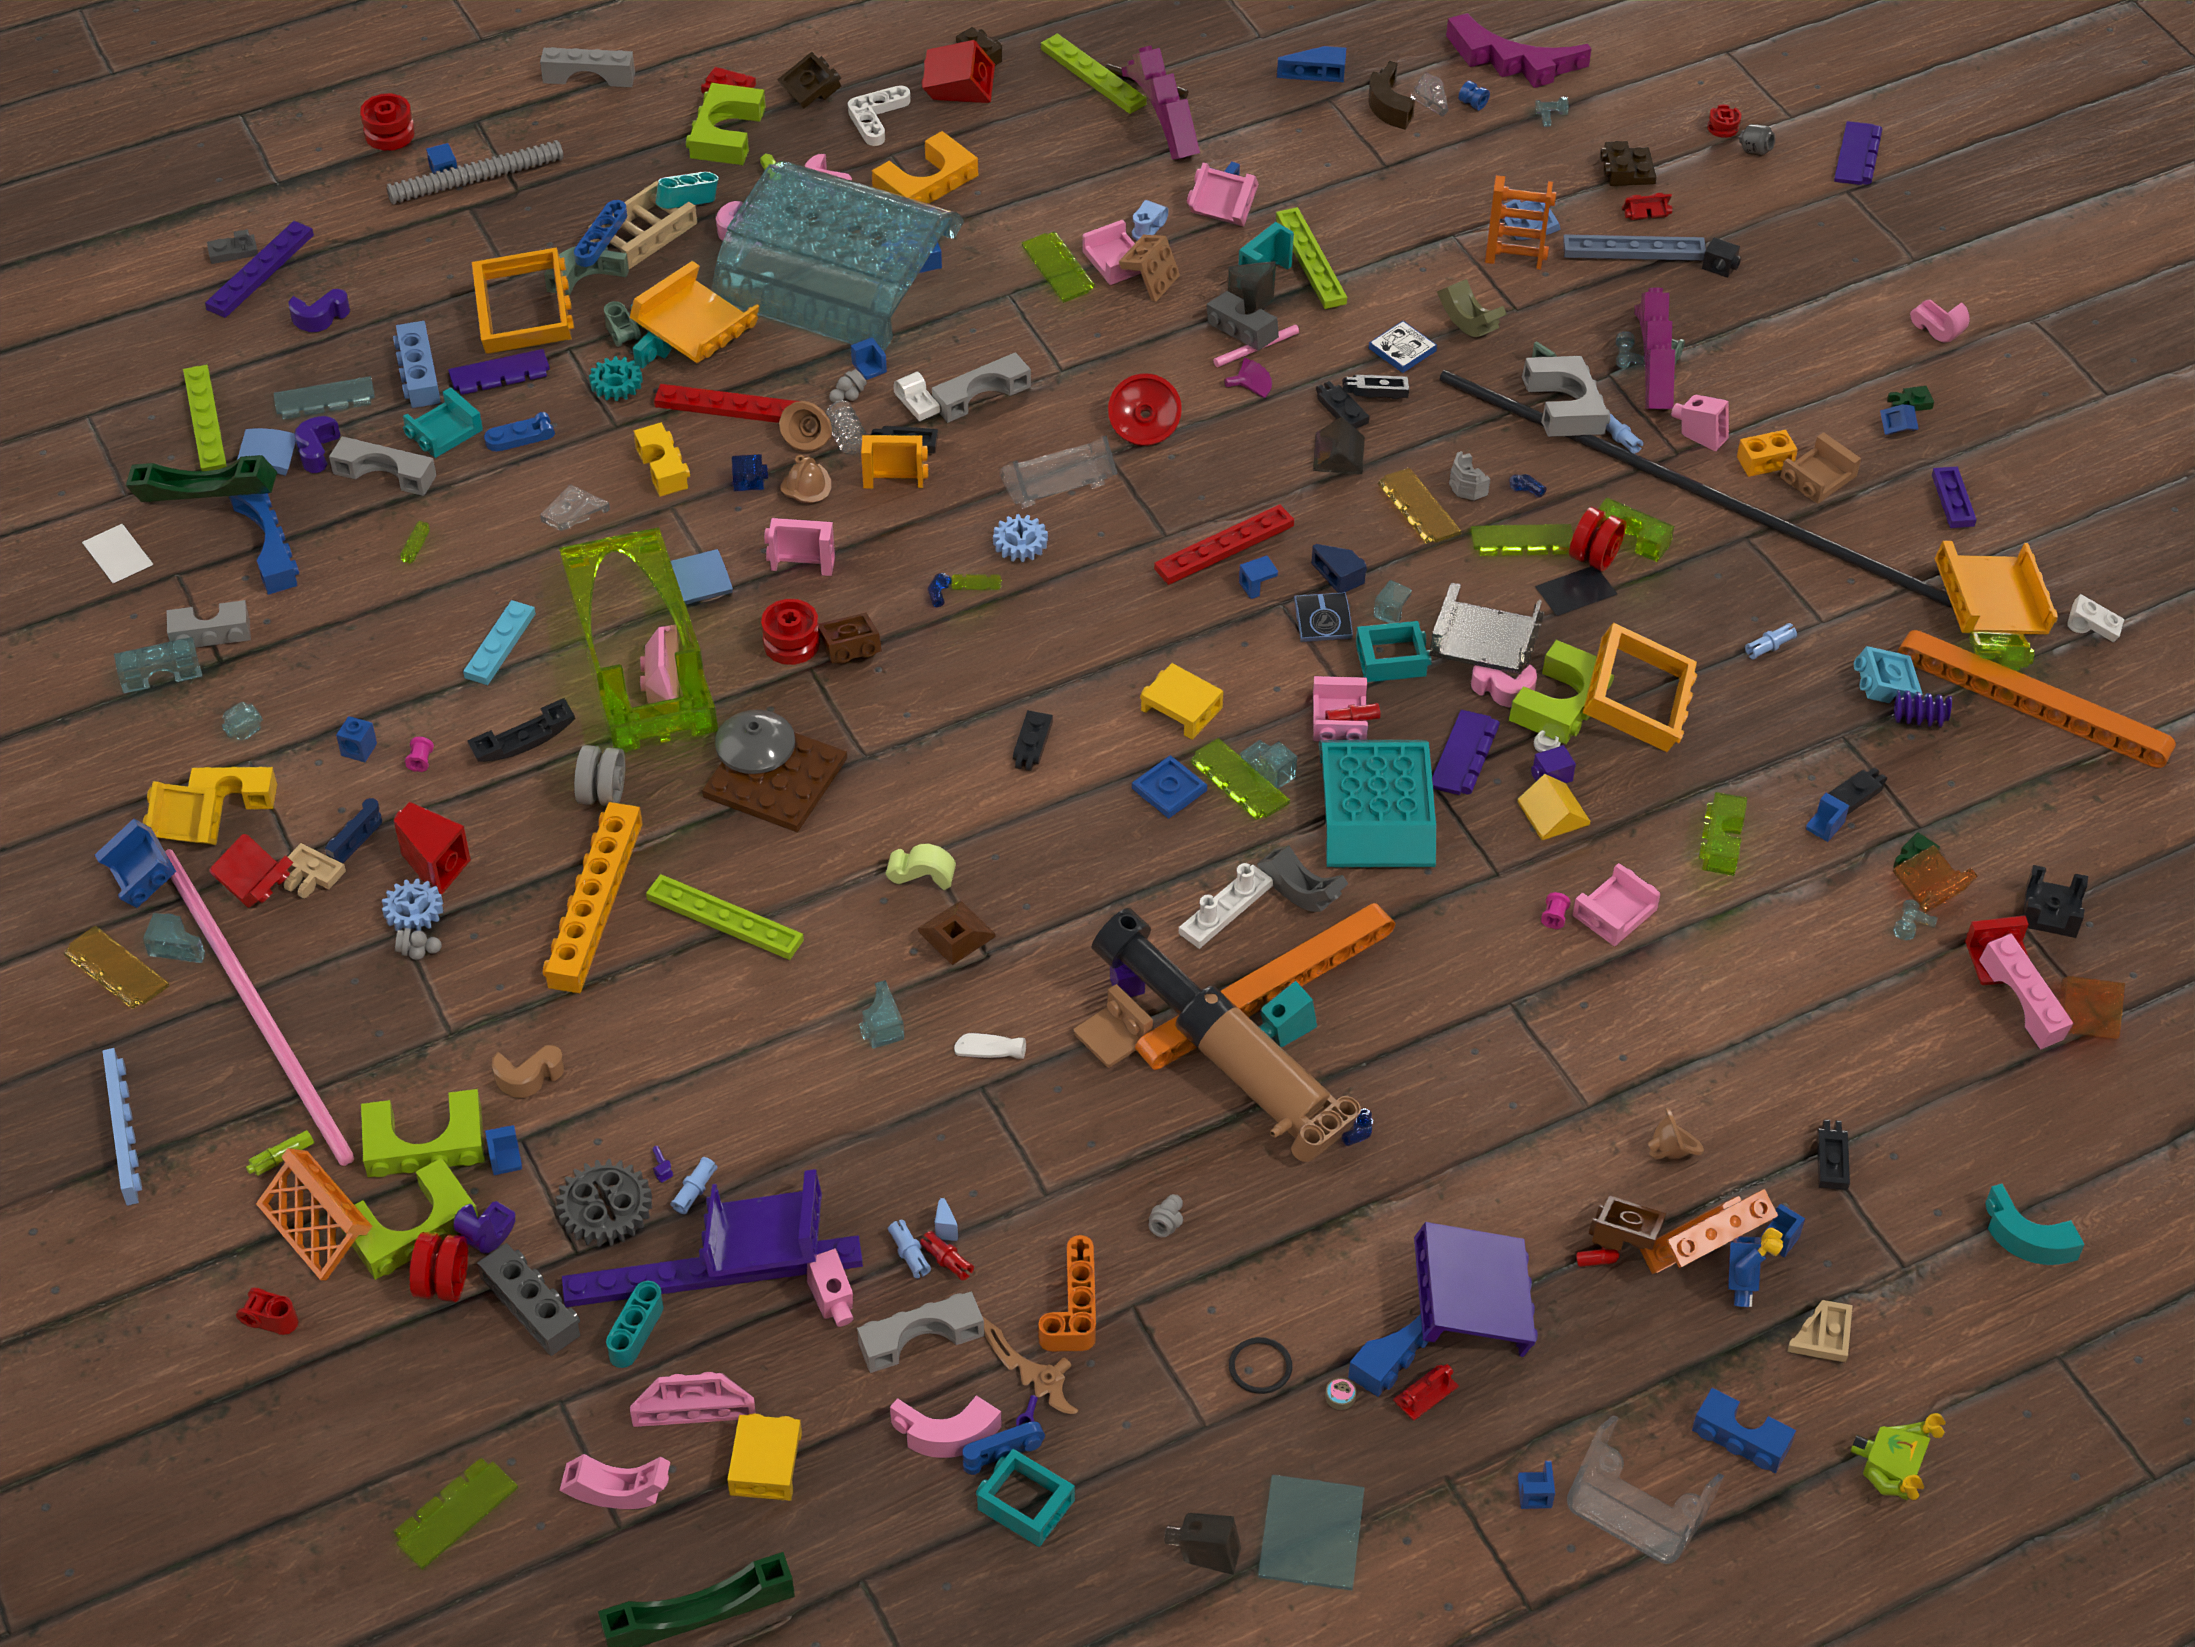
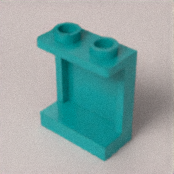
(1270, 245)
(444, 425)

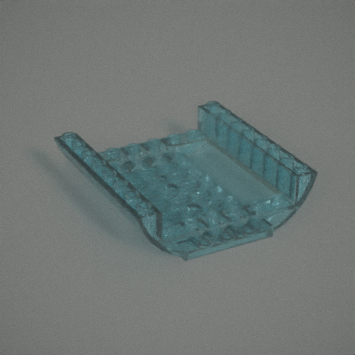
(818, 270)

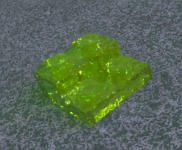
(2011, 649)

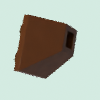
(956, 932)

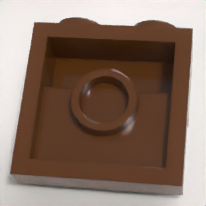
(850, 638)
(1626, 1222)

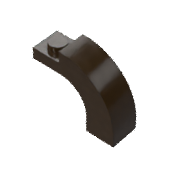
(1387, 104)

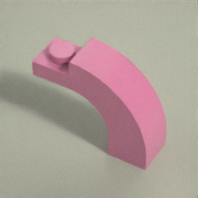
(946, 1436)
(612, 1486)

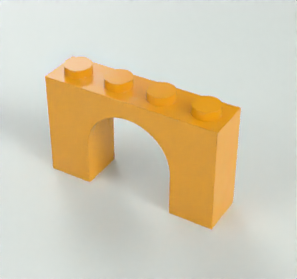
(946, 154)

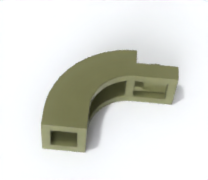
(1466, 310)

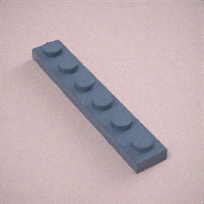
(1634, 247)

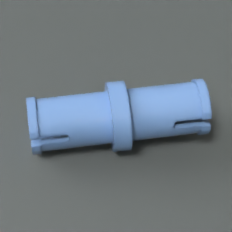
(1622, 434)
(1770, 641)
(694, 1185)
(909, 1248)

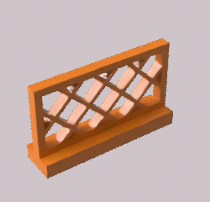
(323, 1191)

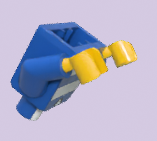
(1745, 1261)

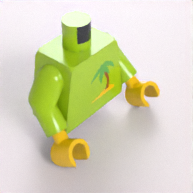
(1898, 1455)

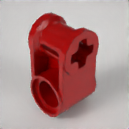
(265, 1310)

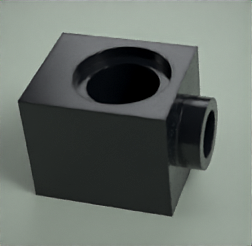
(1721, 257)

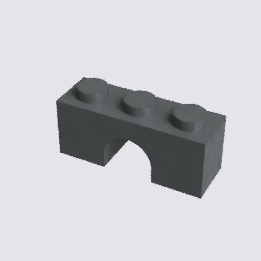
(1229, 316)

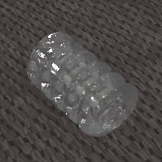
(846, 427)

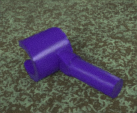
(663, 1170)
(1028, 1415)

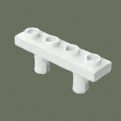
(1225, 906)

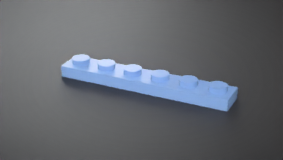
(123, 1135)

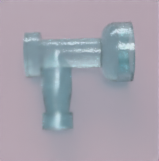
(1545, 107)
(1624, 342)
(1905, 928)

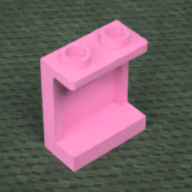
(1222, 195)
(1106, 247)
(801, 543)
(1333, 694)
(1617, 905)

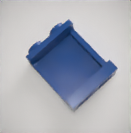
(136, 862)

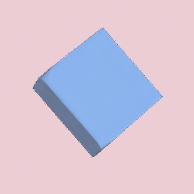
(945, 1223)

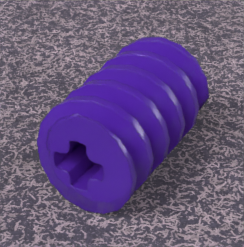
(1922, 709)

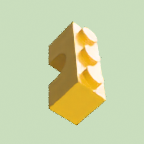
(657, 448)
(254, 783)

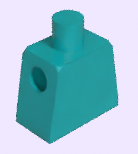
(1288, 1015)

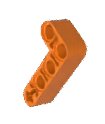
(1079, 1292)

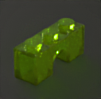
(1651, 533)
(1721, 850)

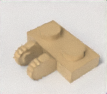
(314, 867)

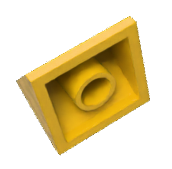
(1552, 808)

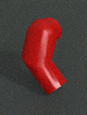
(1597, 1257)

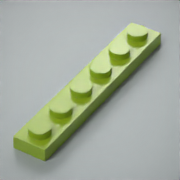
(1093, 73)
(1312, 259)
(204, 418)
(725, 917)

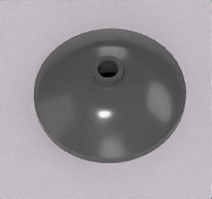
(755, 741)

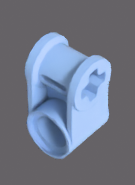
(1149, 219)

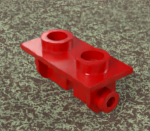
(1637, 206)
(1427, 1391)

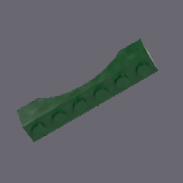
(161, 483)
(752, 1588)

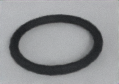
(1258, 1390)

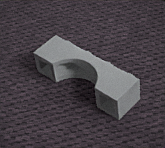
(613, 66)
(1004, 375)
(355, 457)
(952, 1318)

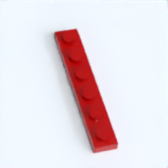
(720, 403)
(1224, 544)

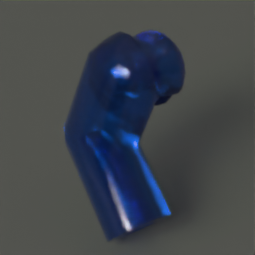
(1527, 483)
(939, 581)
(1362, 1128)

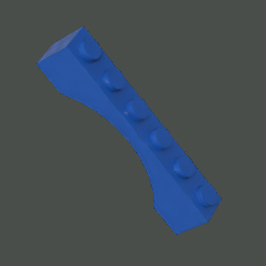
(273, 562)
(1381, 1359)

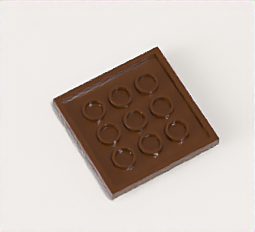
(783, 794)

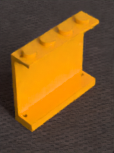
(690, 314)
(1996, 592)

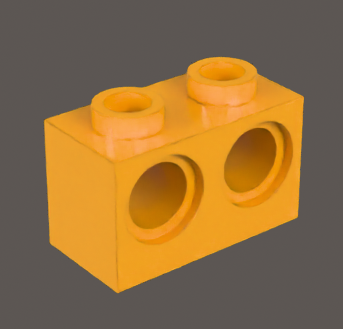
(1766, 452)

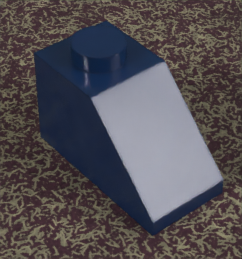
(1339, 567)

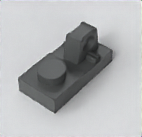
(228, 249)

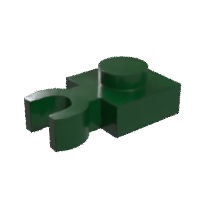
(1914, 396)
(1913, 847)

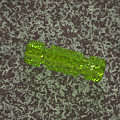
(415, 542)
(976, 581)

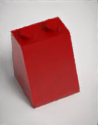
(958, 73)
(432, 845)

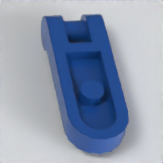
(519, 433)
(990, 1449)

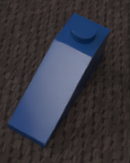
(1314, 64)

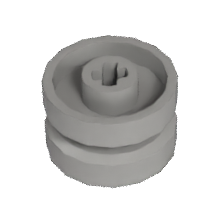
(599, 775)

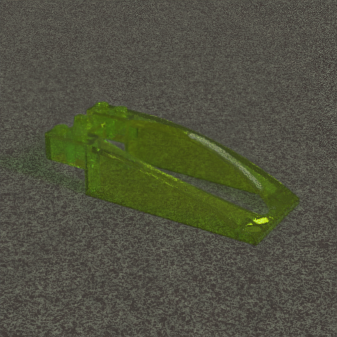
(626, 723)

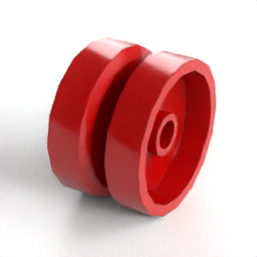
(387, 121)
(1597, 538)
(790, 631)
(438, 1267)

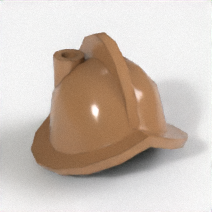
(805, 426)
(806, 481)
(1672, 1140)

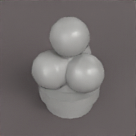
(848, 386)
(416, 944)
(1166, 1216)

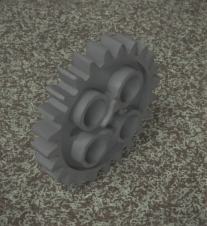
(579, 1212)

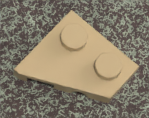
(1825, 1332)

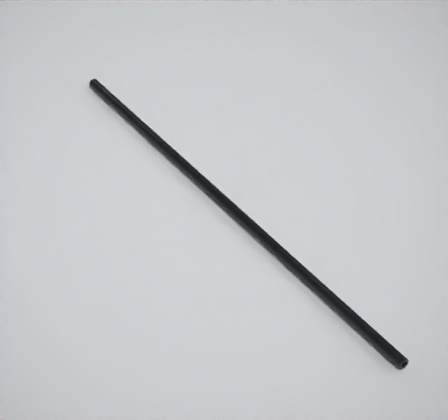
(1708, 493)

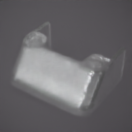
(1059, 472)
(1629, 1512)

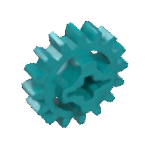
(615, 378)

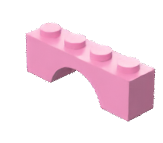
(2043, 1013)

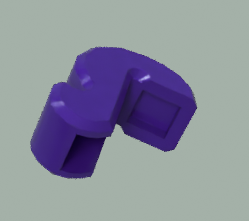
(321, 313)
(309, 438)
(487, 1231)

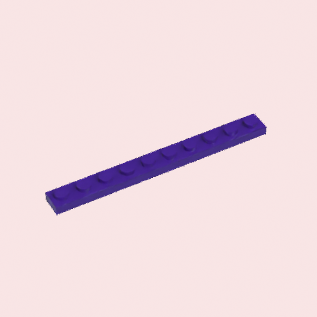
(686, 1275)

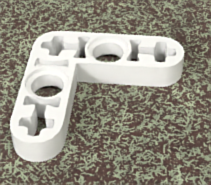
(864, 108)

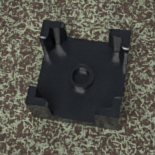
(2054, 906)

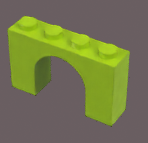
(720, 104)
(1553, 715)
(458, 1145)
(388, 1249)

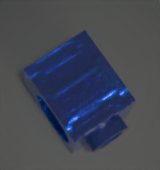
(748, 472)

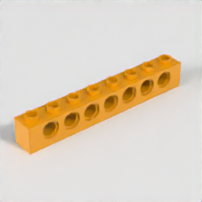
(592, 898)

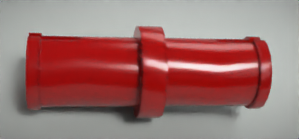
(1354, 713)
(946, 1255)

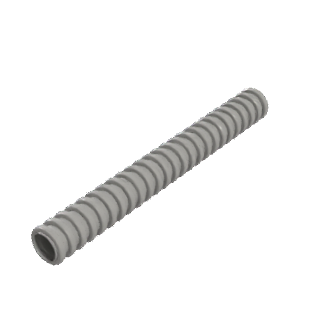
(474, 172)

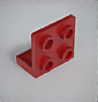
(1986, 931)

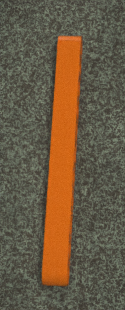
(2038, 699)
(1261, 986)

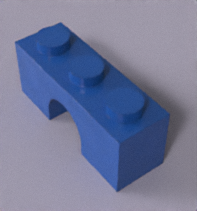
(1763, 1445)

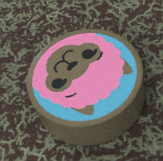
(1340, 1393)

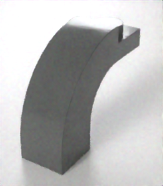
(1298, 883)

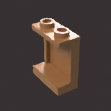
(1821, 469)

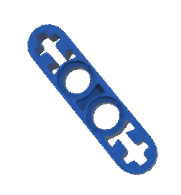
(595, 231)

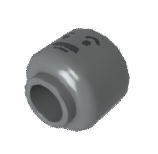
(1757, 139)

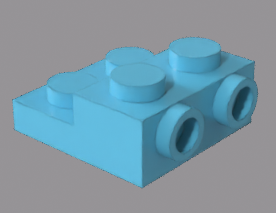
(1885, 673)

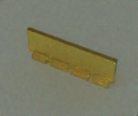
(1418, 506)
(115, 968)

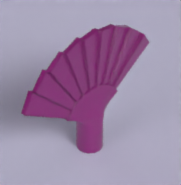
(1252, 377)

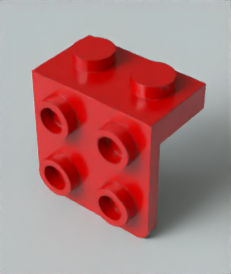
(249, 871)

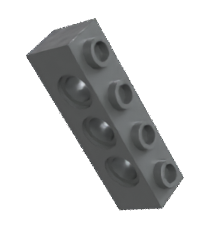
(551, 1332)

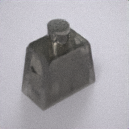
(1207, 1541)

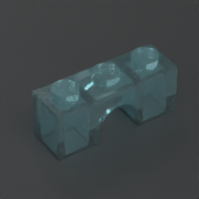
(138, 665)

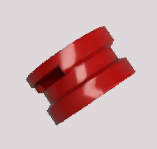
(1724, 121)

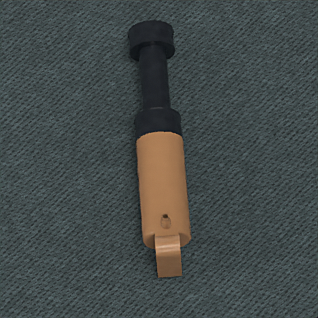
(1232, 1042)

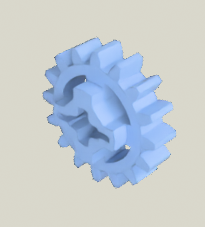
(1020, 538)
(412, 905)

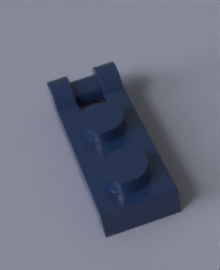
(355, 832)

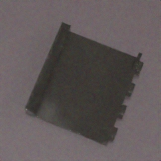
(1484, 634)

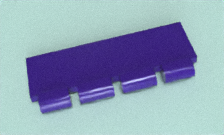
(1858, 153)
(491, 372)
(1465, 753)

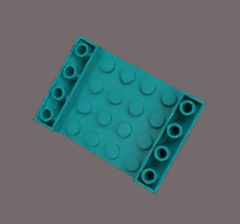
(1378, 803)

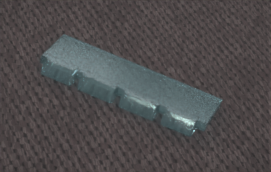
(314, 398)

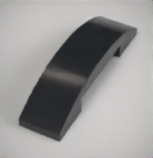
(525, 736)

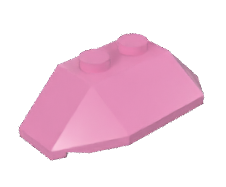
(660, 665)
(691, 1400)

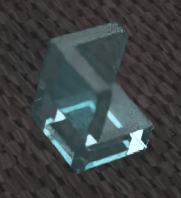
(1390, 602)

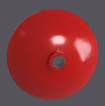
(1142, 394)

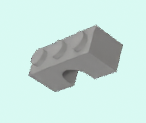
(228, 626)

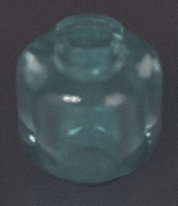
(242, 721)

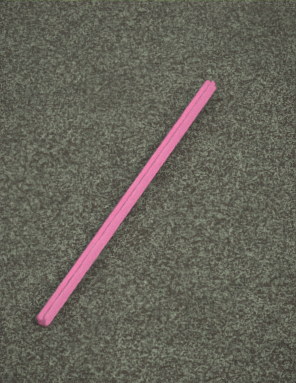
(260, 1014)

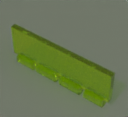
(1058, 266)
(1515, 538)
(1239, 779)
(462, 1509)

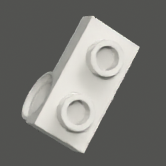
(915, 397)
(2090, 615)

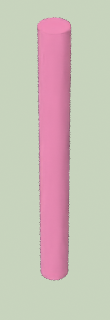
(1246, 350)

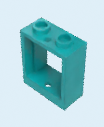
(1394, 667)
(1033, 1530)

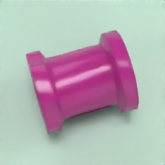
(419, 754)
(1556, 906)

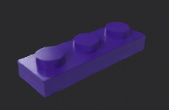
(1953, 497)

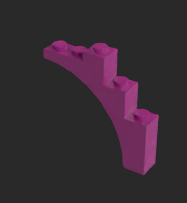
(1509, 57)
(1174, 114)
(1657, 341)

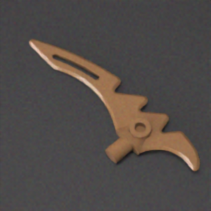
(1046, 1378)

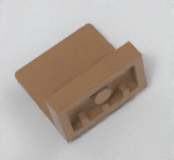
(1155, 261)
(1115, 1029)

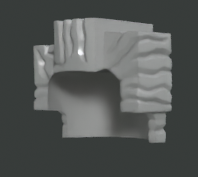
(1466, 480)

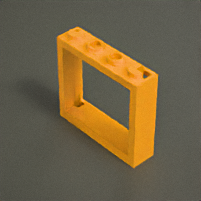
(516, 265)
(1625, 718)

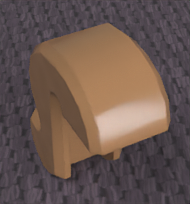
(528, 1076)

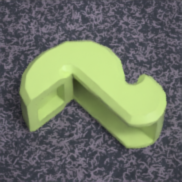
(922, 861)

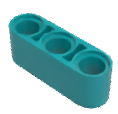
(686, 188)
(635, 1336)

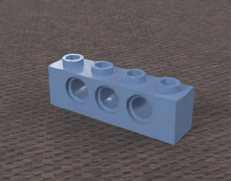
(417, 364)

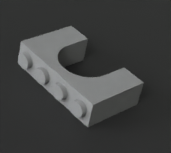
(1570, 376)

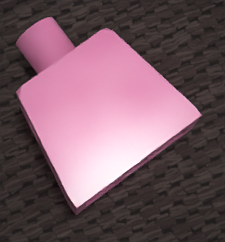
(1704, 420)
(831, 1287)

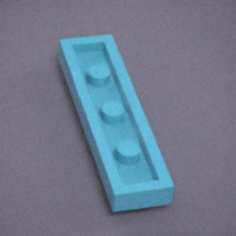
(499, 642)

